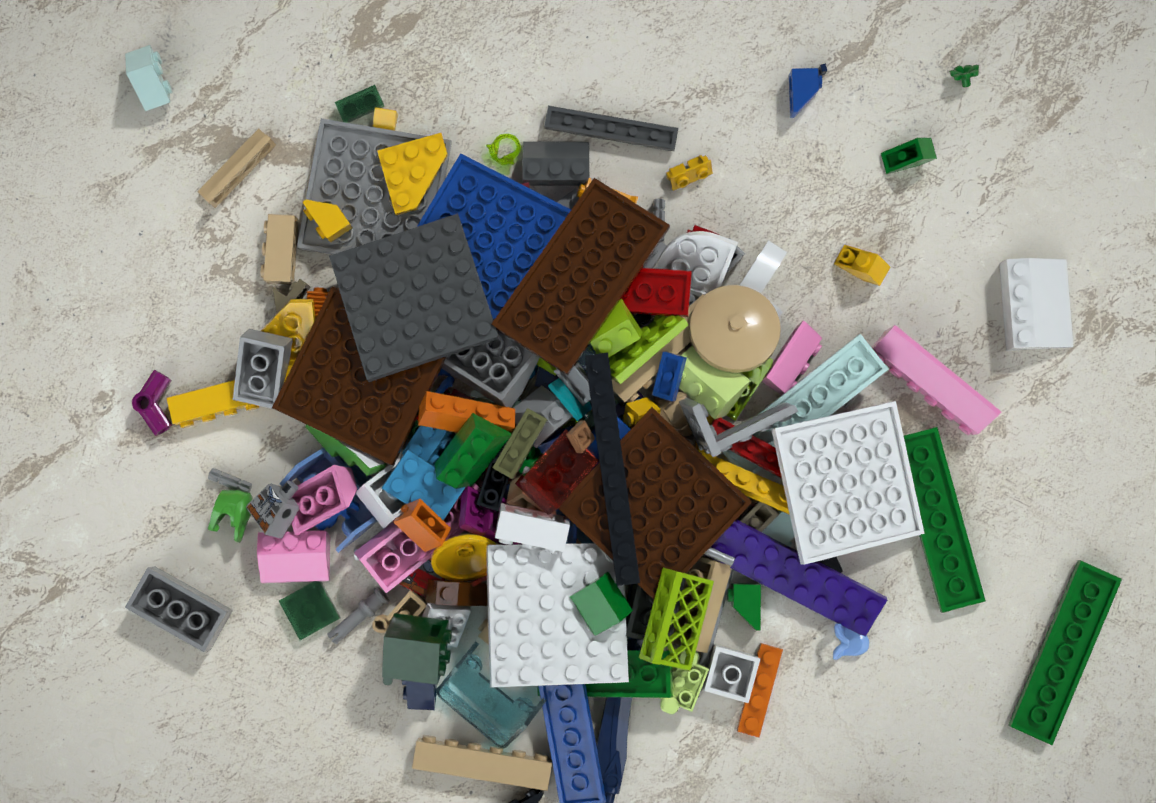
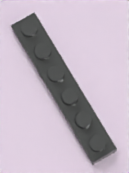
(611, 128)

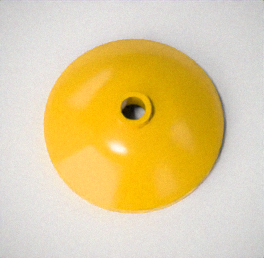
(461, 557)

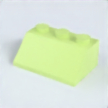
(711, 386)

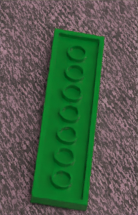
(945, 536)
(1065, 652)

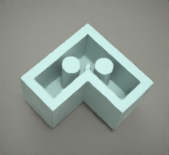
(144, 73)

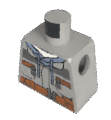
(274, 508)

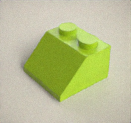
(617, 331)

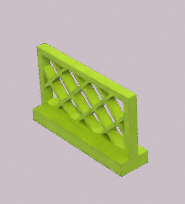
(663, 616)

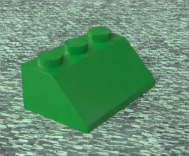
(470, 452)

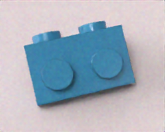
(429, 443)

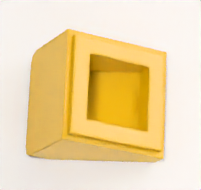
(385, 118)

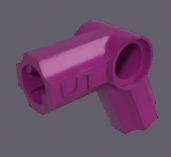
(153, 414)

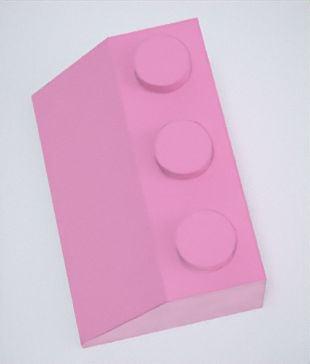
(793, 358)
(323, 497)
(294, 557)

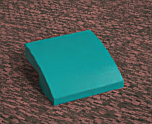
(569, 400)

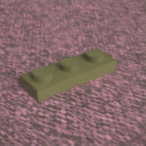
(520, 443)

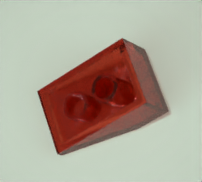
(556, 474)

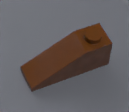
(456, 593)

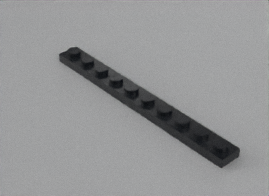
(612, 469)

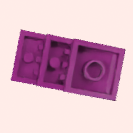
(478, 519)

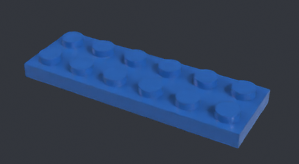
(572, 744)

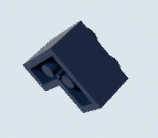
(419, 695)

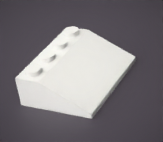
(1036, 304)

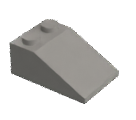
(261, 367)

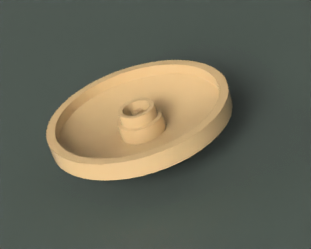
(734, 328)

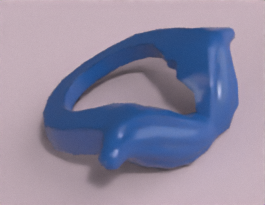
(446, 383)

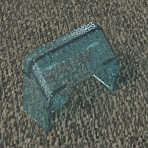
(485, 707)

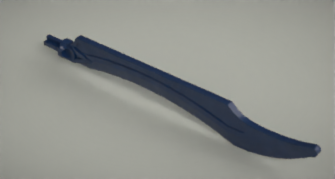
(613, 734)

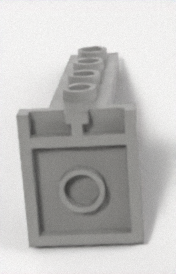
(715, 444)

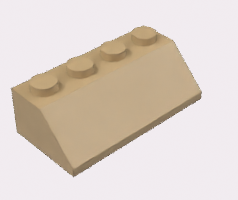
(718, 573)

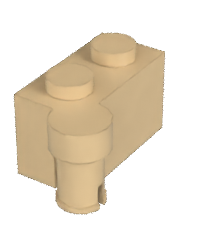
(411, 604)

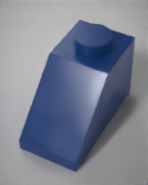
(803, 87)

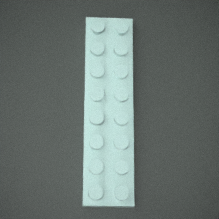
(824, 390)

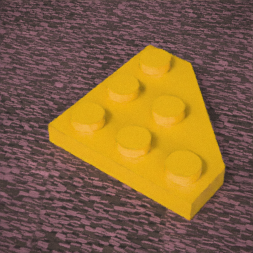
(411, 170)
(293, 322)

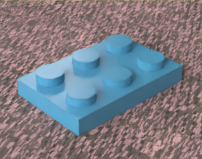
(417, 480)

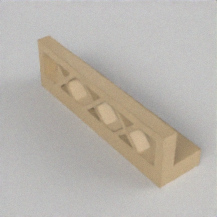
(236, 168)

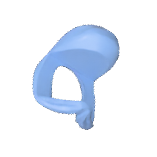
(851, 642)

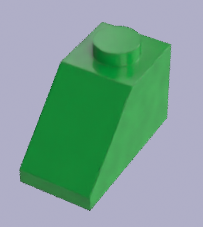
(908, 155)
(747, 602)

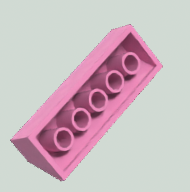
(935, 381)
(394, 556)

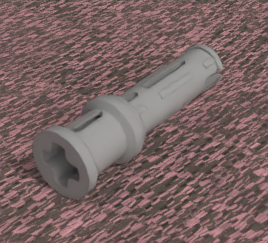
(366, 609)

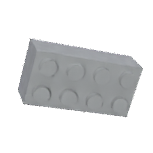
(178, 608)

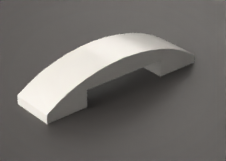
(764, 267)

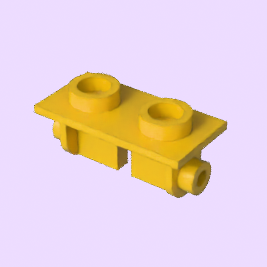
(698, 169)

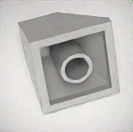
(548, 406)

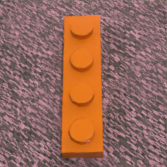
(754, 712)

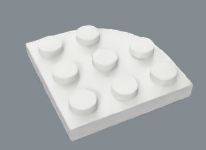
(704, 255)

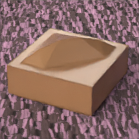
(580, 436)

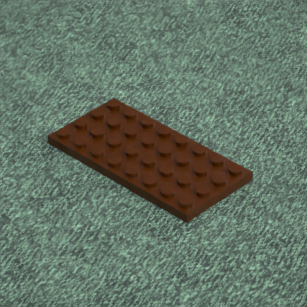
(580, 276)

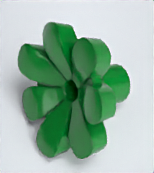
(964, 74)

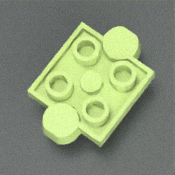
(685, 686)

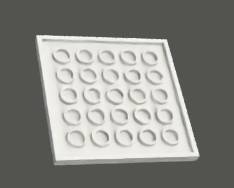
(847, 482)
(535, 624)

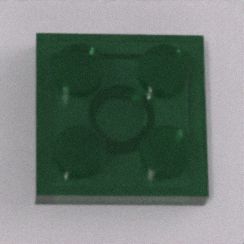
(309, 609)

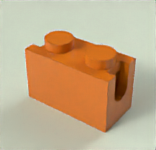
(422, 525)

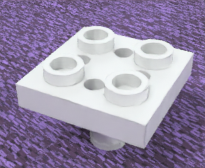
(455, 614)

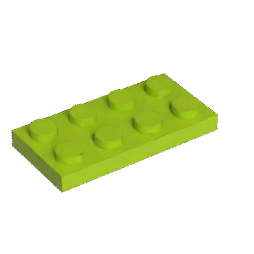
(653, 339)

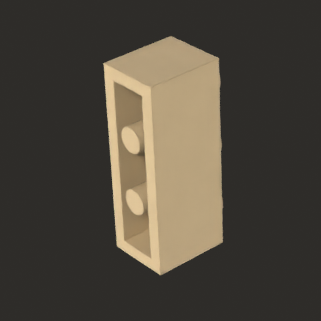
(280, 249)

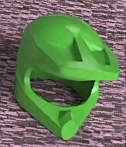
(233, 504)

